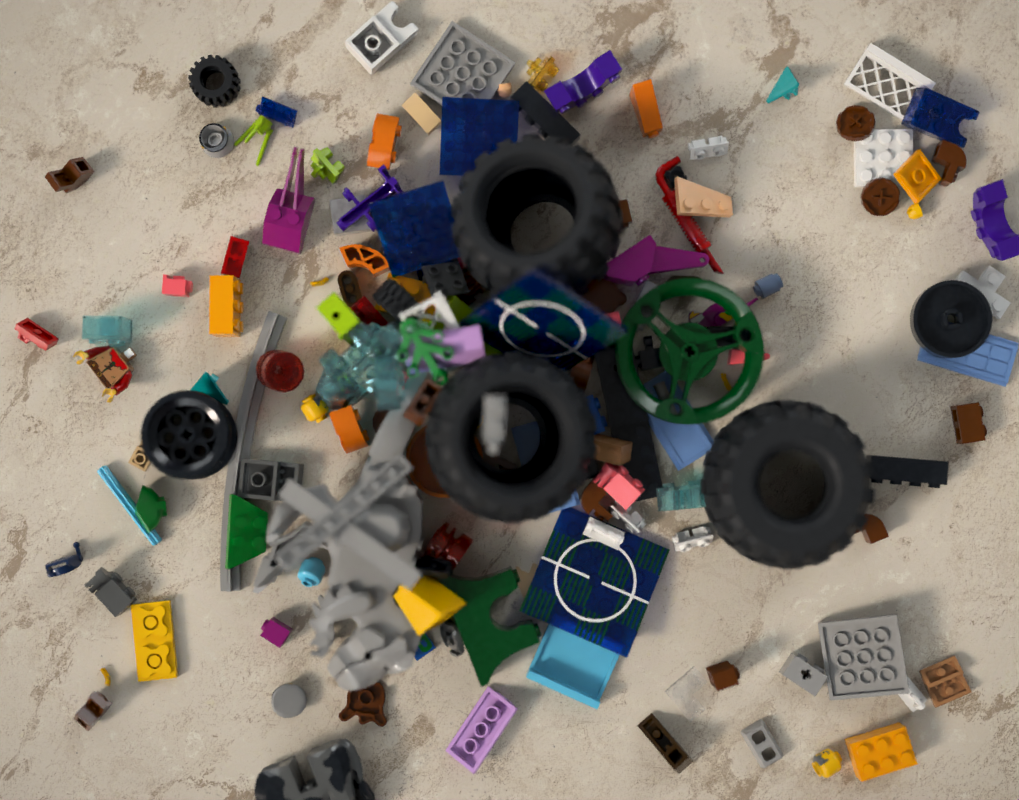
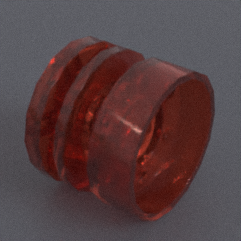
(289, 374)
(447, 545)

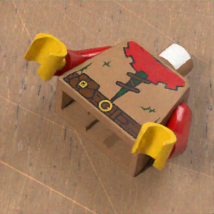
(110, 367)

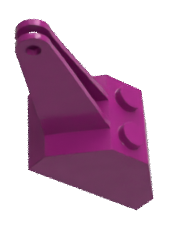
(288, 211)
(646, 258)

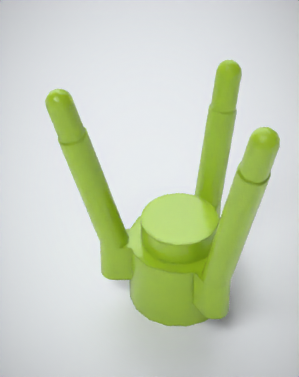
(261, 126)

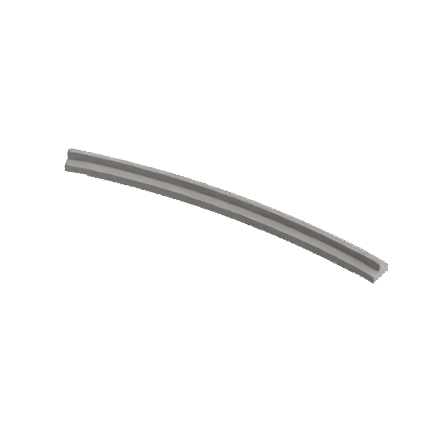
(245, 424)

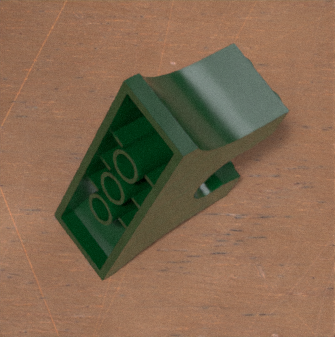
(483, 637)

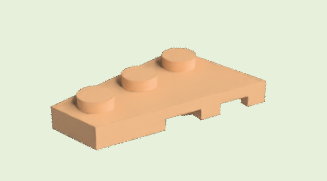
(700, 201)

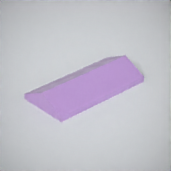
(465, 341)
(481, 729)

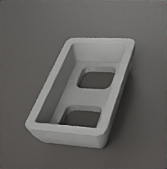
(757, 749)

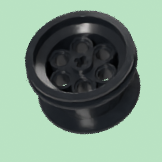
(160, 422)

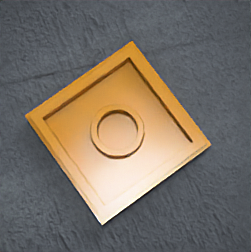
(917, 176)

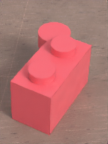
(619, 484)

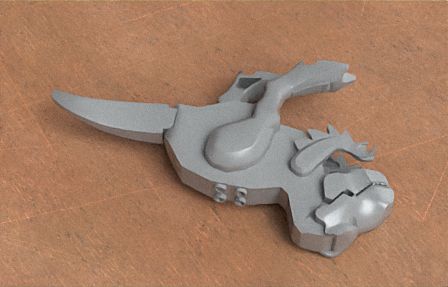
(358, 589)

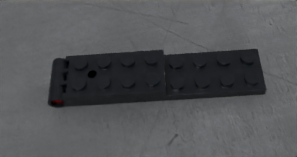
(628, 423)

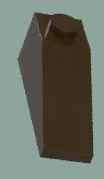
(665, 743)

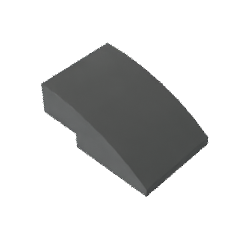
(267, 478)

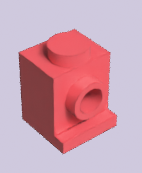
(177, 286)

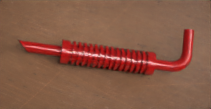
(686, 222)

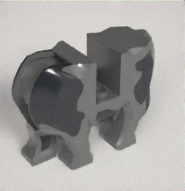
(335, 770)

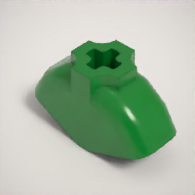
(150, 508)

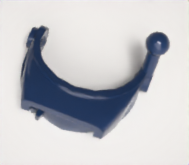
(72, 563)

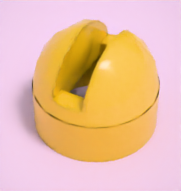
(914, 211)

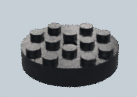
(967, 307)

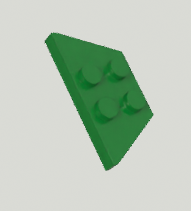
(244, 532)

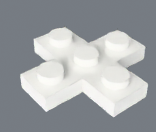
(988, 284)

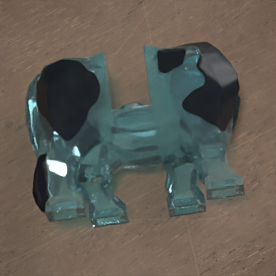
(348, 376)

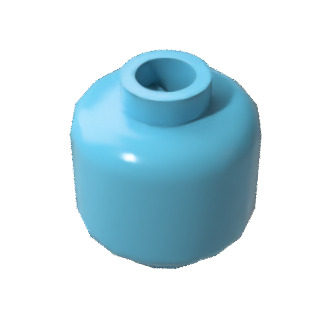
(311, 572)

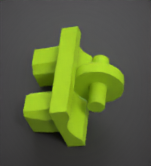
(323, 167)

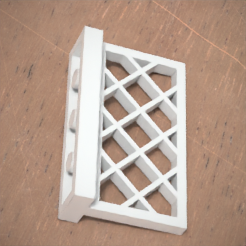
(895, 67)
(445, 313)

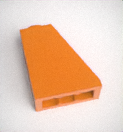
(646, 108)

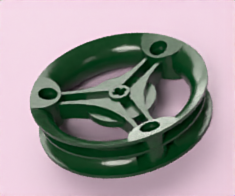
(702, 345)

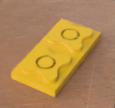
(154, 640)

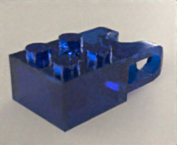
(943, 117)

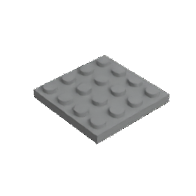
(462, 67)
(863, 657)

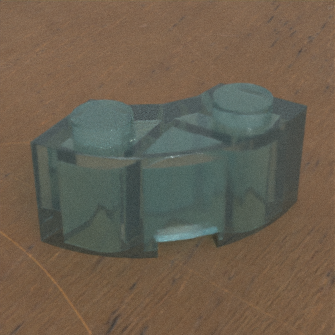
(680, 497)

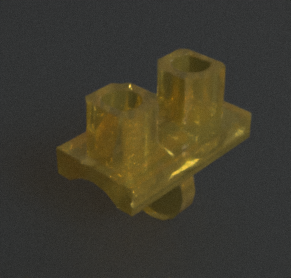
(547, 66)

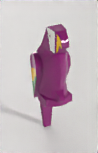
(713, 315)

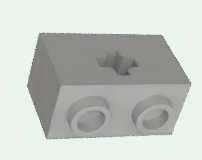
(812, 681)

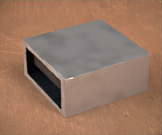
(339, 208)

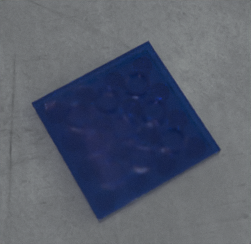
(472, 128)
(415, 228)

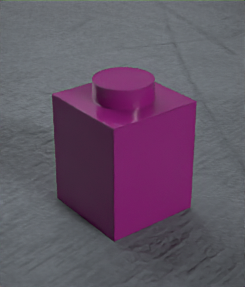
(275, 631)

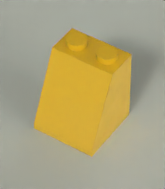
(427, 603)

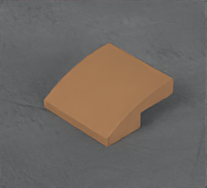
(944, 681)

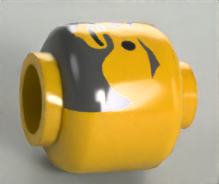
(314, 408)
(827, 763)

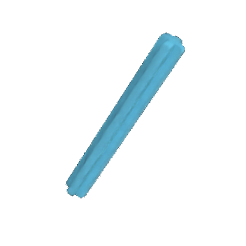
(126, 502)

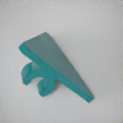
(784, 86)
(208, 386)

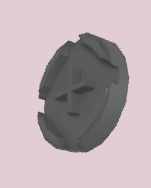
(452, 638)

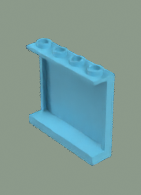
(572, 666)

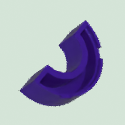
(586, 84)
(992, 223)

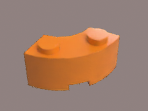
(383, 142)
(366, 257)
(349, 428)

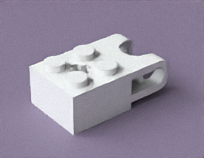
(384, 34)

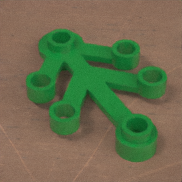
(424, 349)

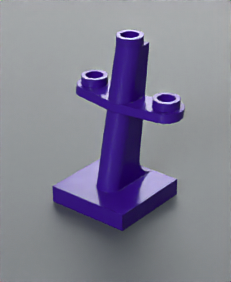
(362, 209)

